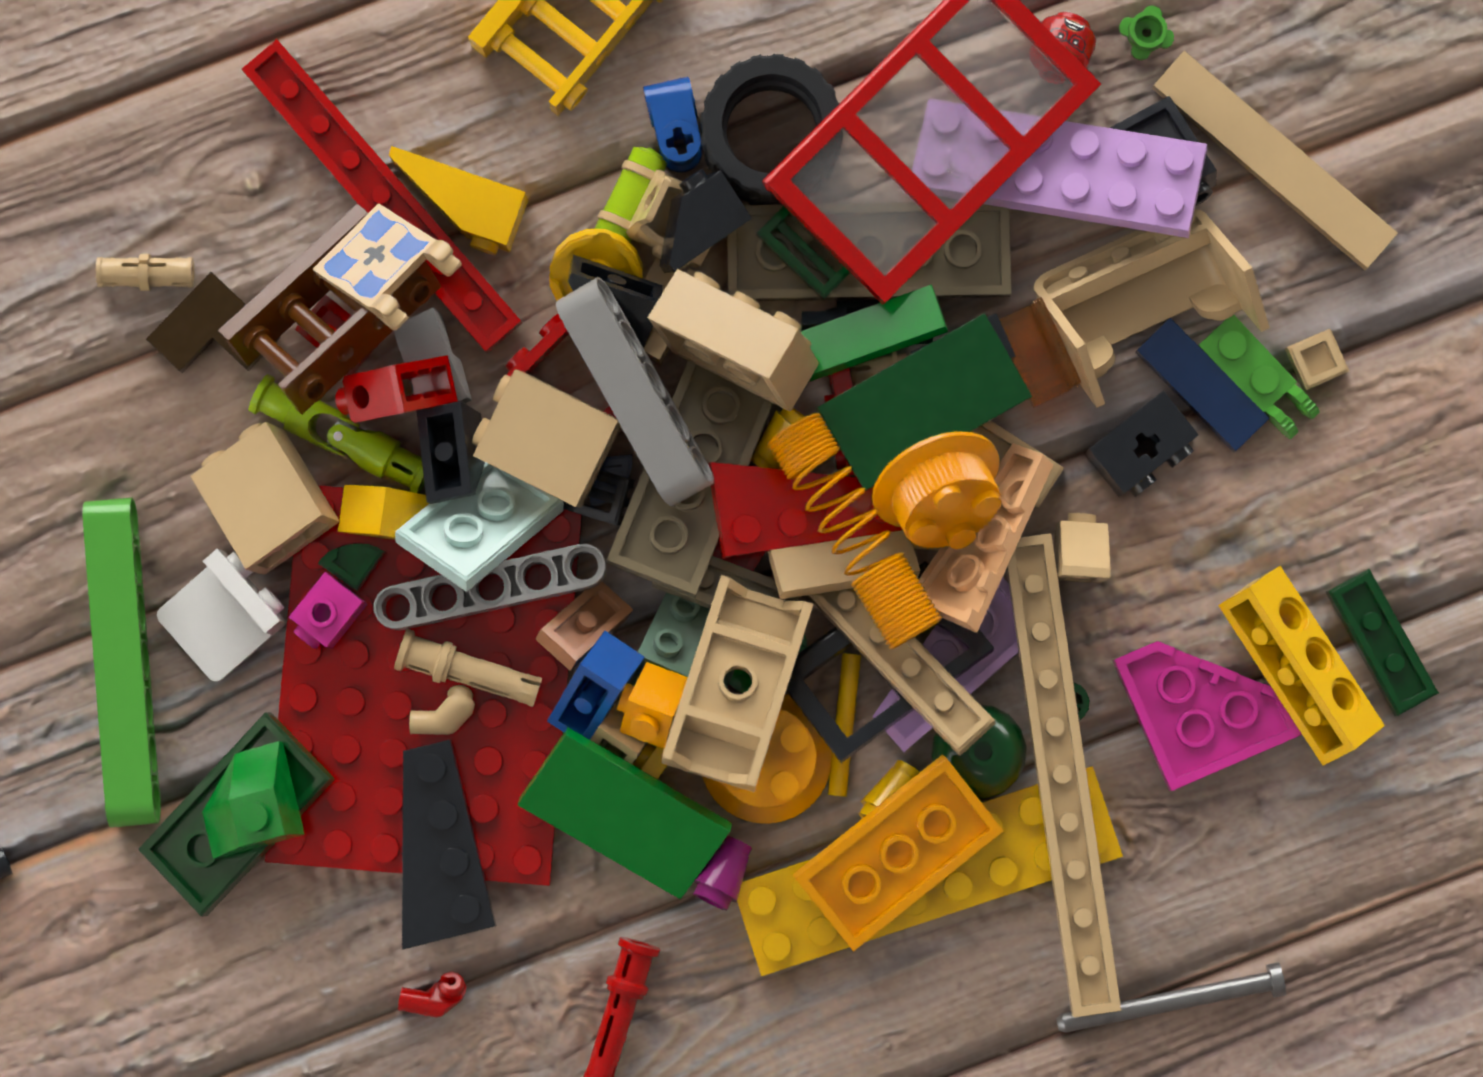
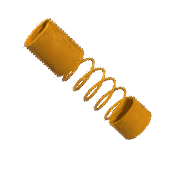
(890, 587)

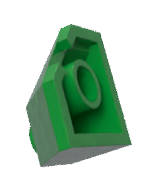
(253, 803)

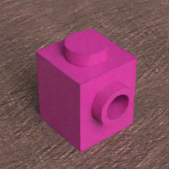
(326, 612)

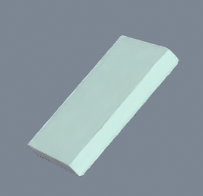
(478, 532)

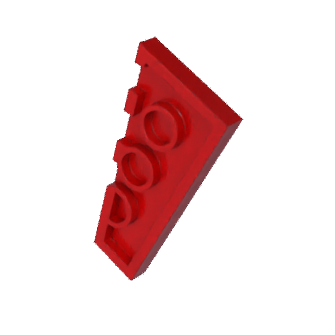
(764, 513)

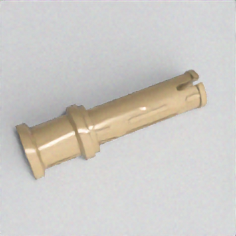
(445, 663)

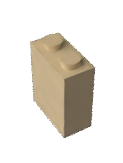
(545, 437)
(264, 497)

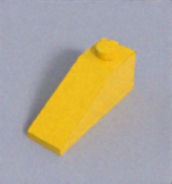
(473, 204)

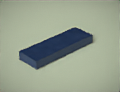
(1202, 385)

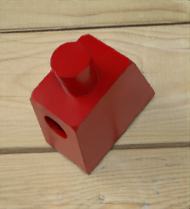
(382, 393)

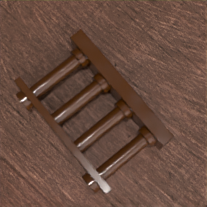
(289, 301)

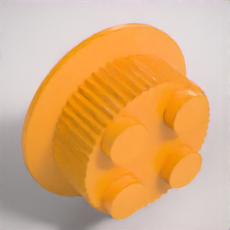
(941, 490)
(790, 777)

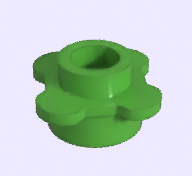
(1149, 19)

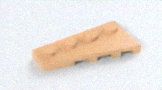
(967, 578)

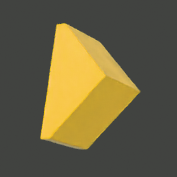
(377, 510)

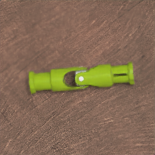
(367, 448)

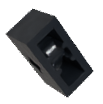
(1156, 420)

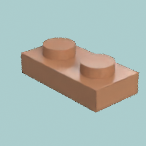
(582, 623)

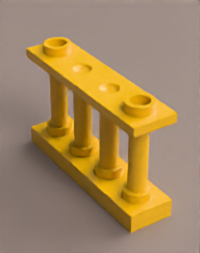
(497, 34)

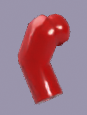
(437, 999)

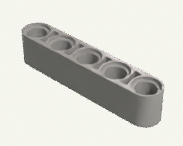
(634, 392)
(515, 588)

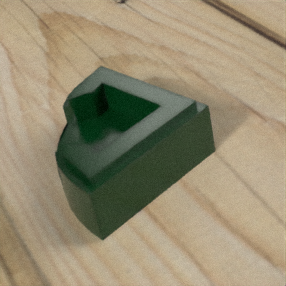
(352, 562)

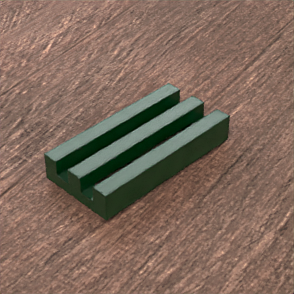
(793, 263)

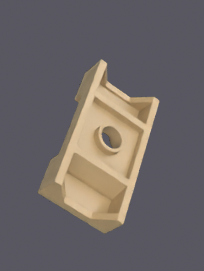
(726, 732)

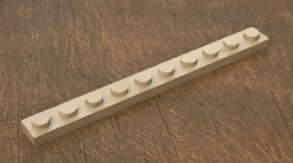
(1062, 778)

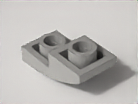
(425, 338)

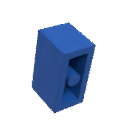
(596, 686)

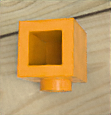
(651, 704)

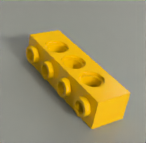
(1301, 666)

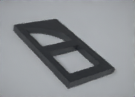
(833, 644)

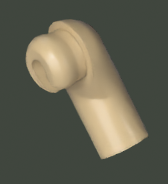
(447, 717)

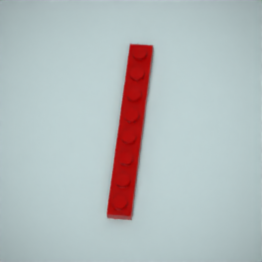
(372, 182)

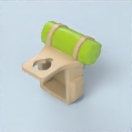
(642, 202)

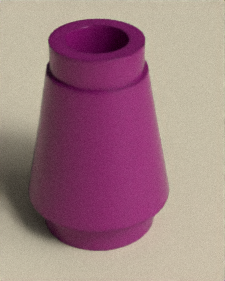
(723, 874)

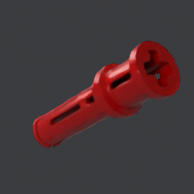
(625, 989)

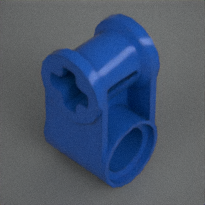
(674, 117)

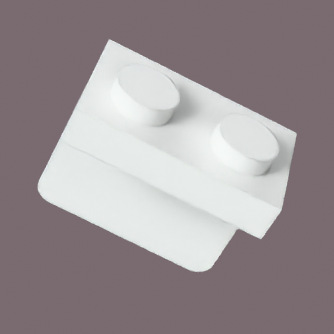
(221, 616)

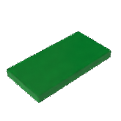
(624, 813)

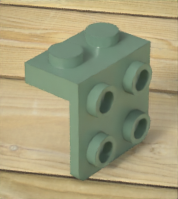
(674, 637)

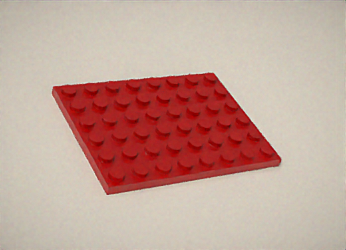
(356, 713)

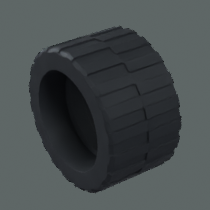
(745, 79)

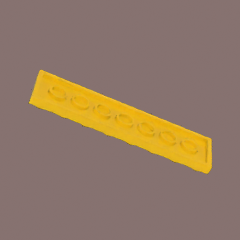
(791, 929)

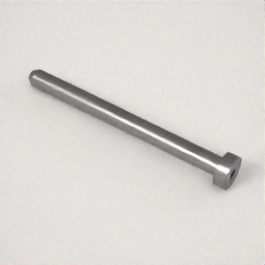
(1184, 998)

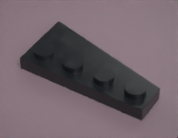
(440, 856)

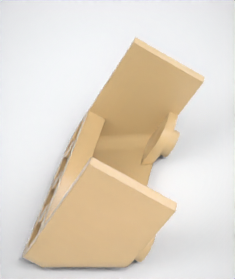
(1141, 285)

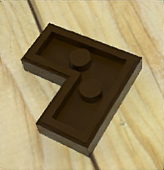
(196, 324)

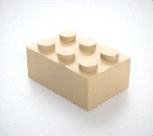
(734, 338)

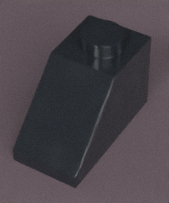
(700, 218)
(633, 294)
(448, 451)

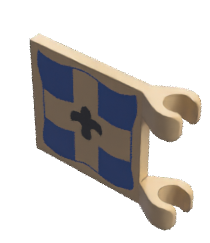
(379, 259)

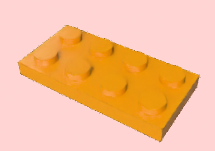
(898, 852)

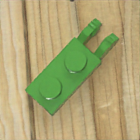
(1257, 373)

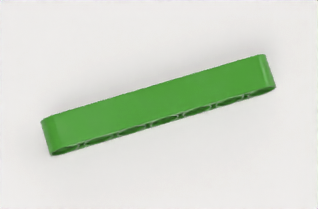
(121, 662)

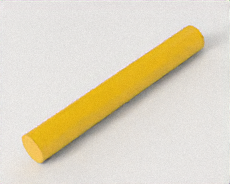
(845, 720)

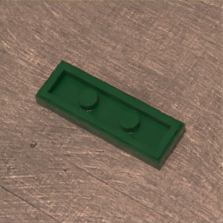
(1382, 642)

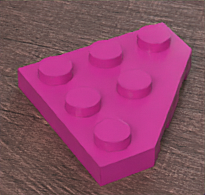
(1199, 712)

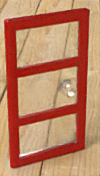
(930, 137)

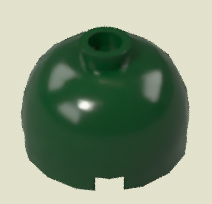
(993, 760)

